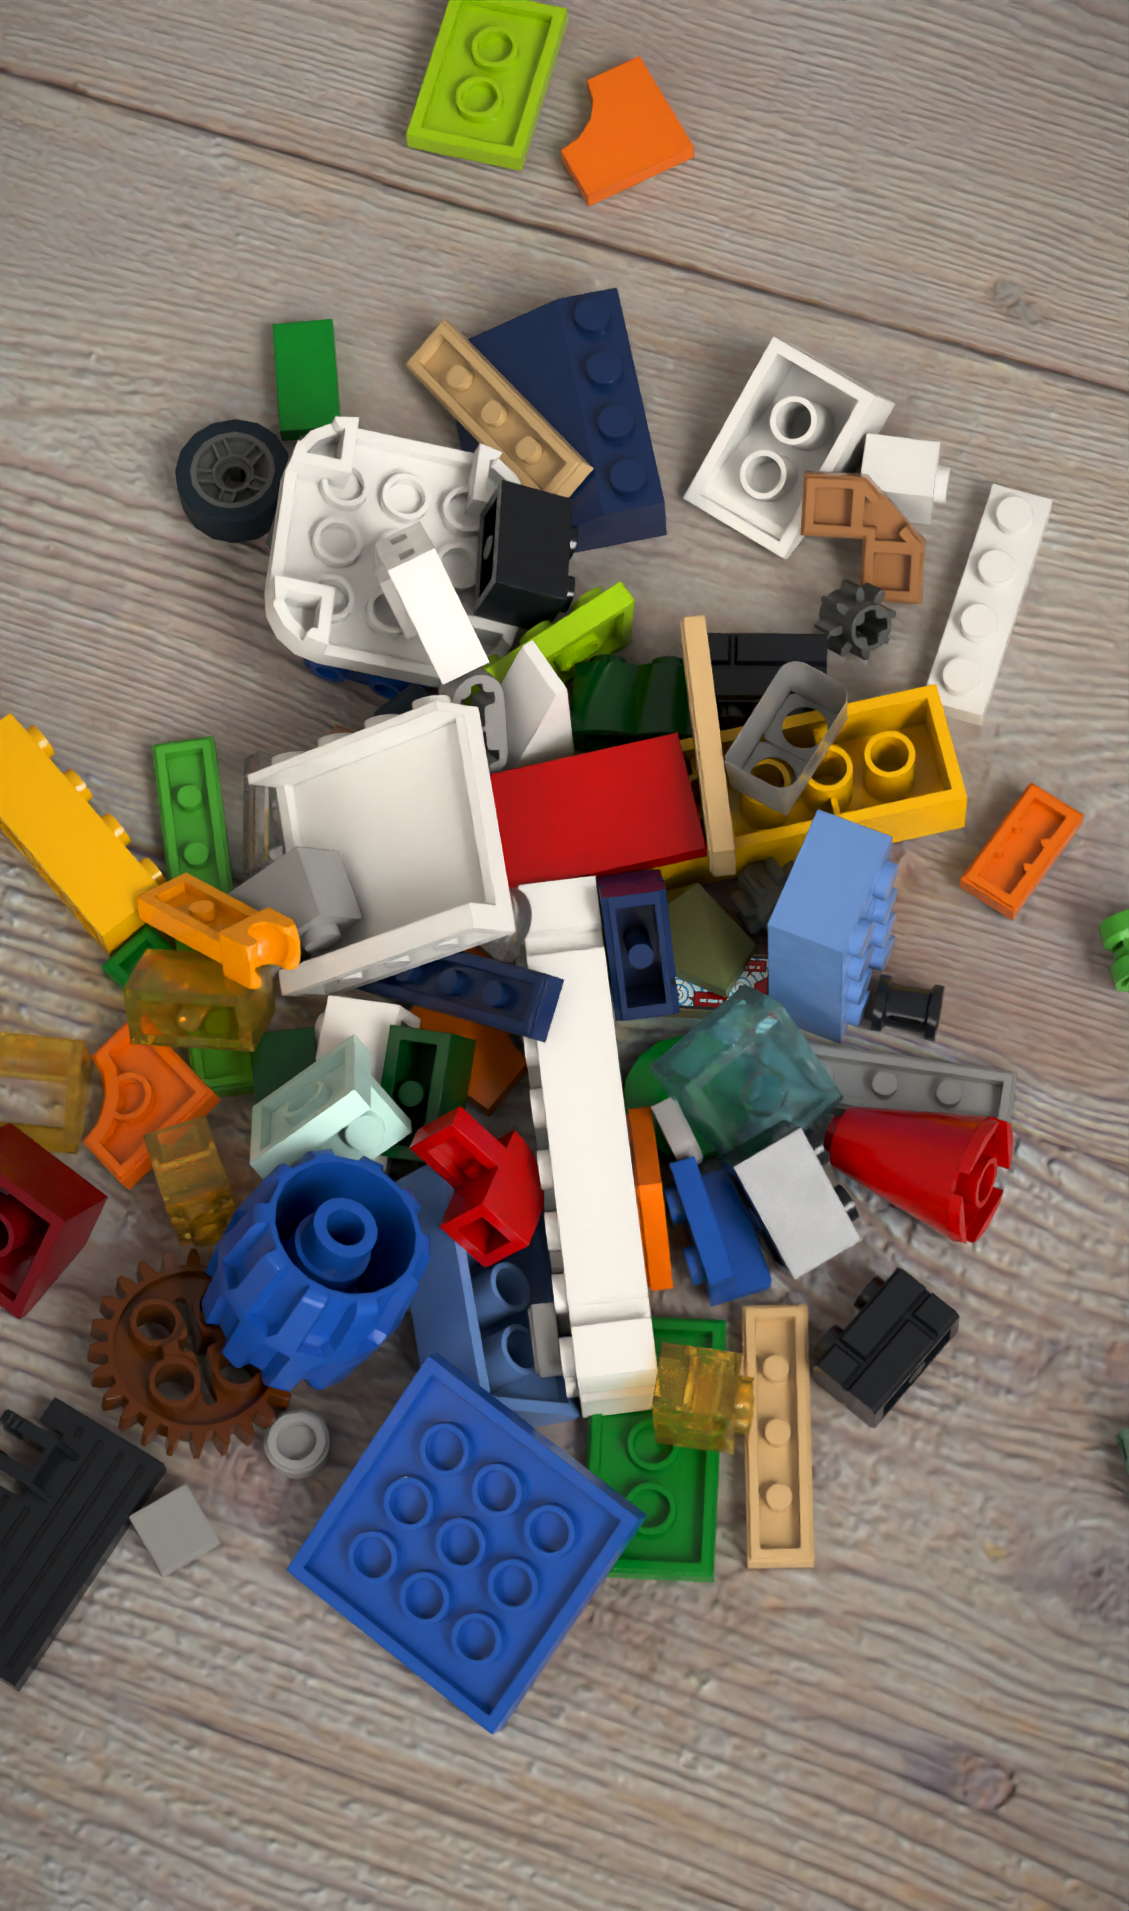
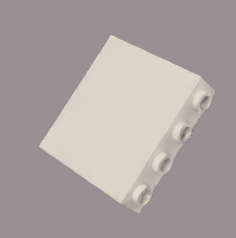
(415, 835)

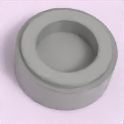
(298, 1444)

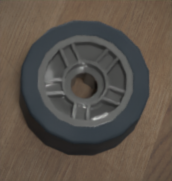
(236, 452)

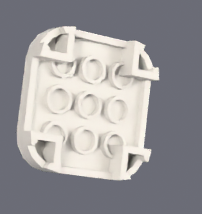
(332, 506)

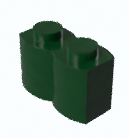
(628, 702)

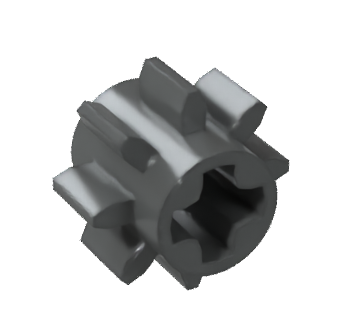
(855, 619)
(759, 891)

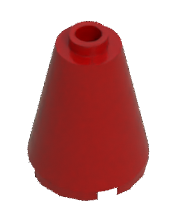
(925, 1163)

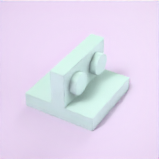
(325, 1108)

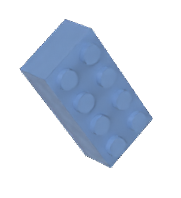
(833, 926)

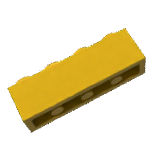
(68, 841)

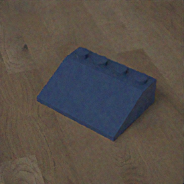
(582, 378)

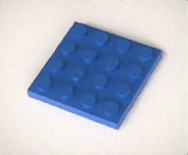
(465, 1543)

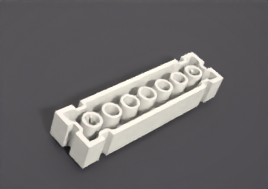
(587, 1160)

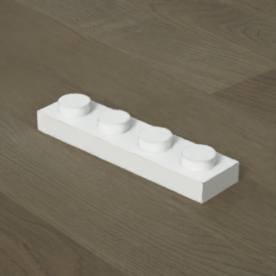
(988, 601)

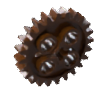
(138, 1364)

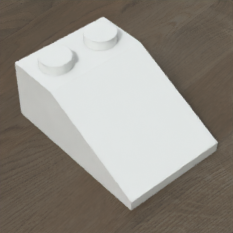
(785, 422)

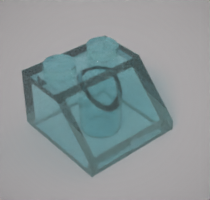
(745, 1072)

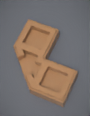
(858, 509)

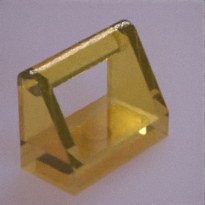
(51, 1061)

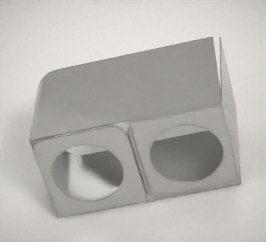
(812, 690)

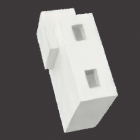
(427, 602)

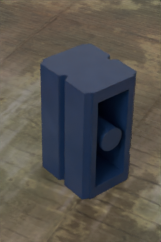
(638, 944)

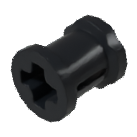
(907, 1007)

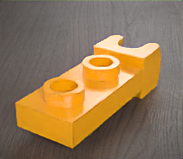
(222, 927)

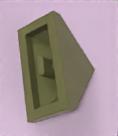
(706, 941)

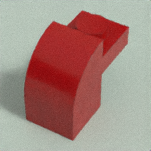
(494, 1185)

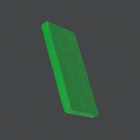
(662, 1480)

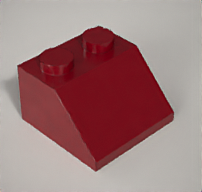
(43, 1219)

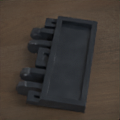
(61, 1526)

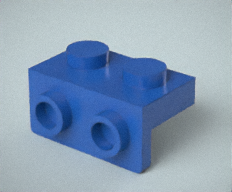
(720, 1234)

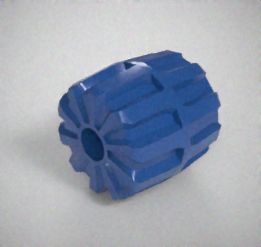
(316, 1270)

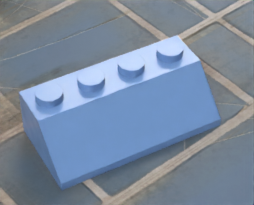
(481, 1313)

